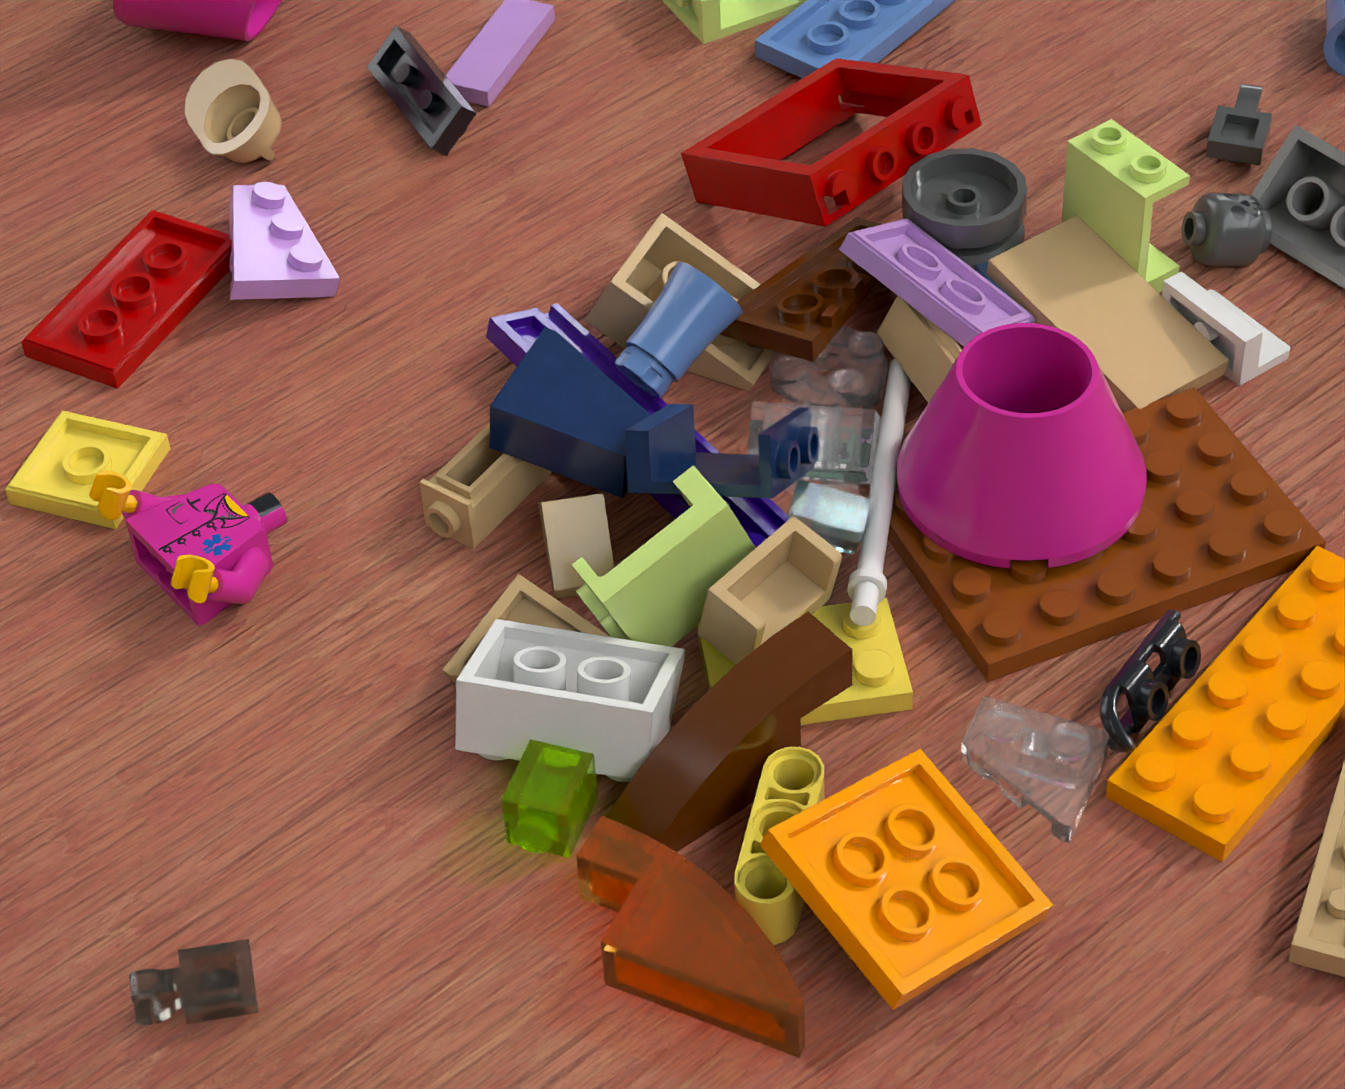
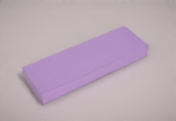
(500, 49)

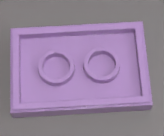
(932, 280)

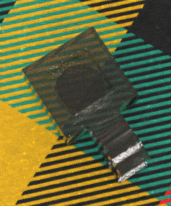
(209, 984)

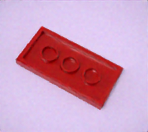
(131, 299)

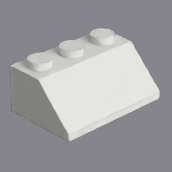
(569, 693)

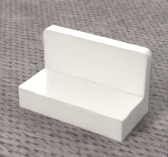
(1233, 332)

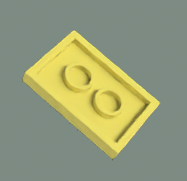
(878, 666)

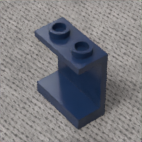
(664, 448)

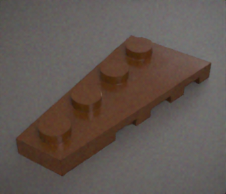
(806, 300)

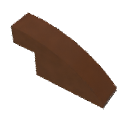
(718, 749)

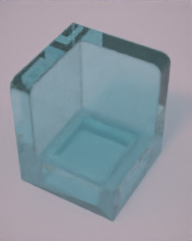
(831, 514)

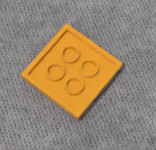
(905, 877)

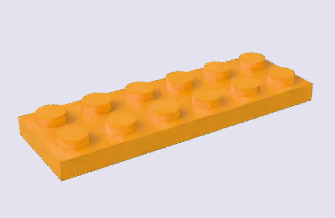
(1247, 718)

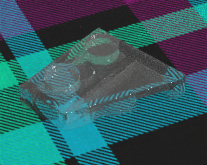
(1036, 759)

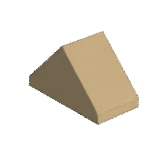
(572, 531)

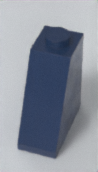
(565, 416)

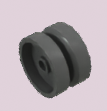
(967, 202)

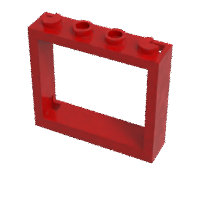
(742, 161)

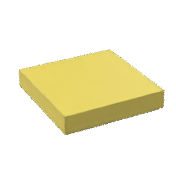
(71, 454)

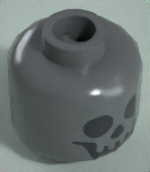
(1227, 230)

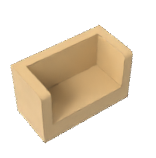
(769, 590)

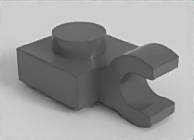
(1241, 131)

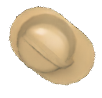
(233, 112)

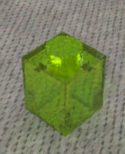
(549, 798)

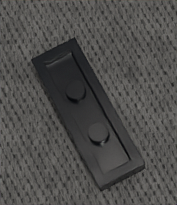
(421, 90)

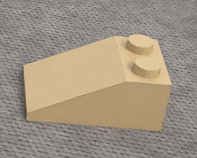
(643, 279)

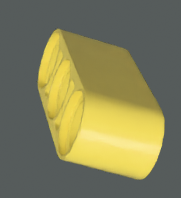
(788, 785)

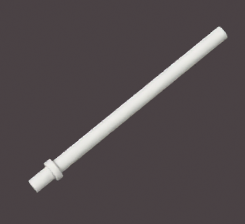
(867, 584)

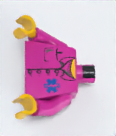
(195, 544)

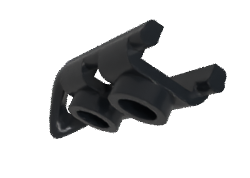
(1148, 690)

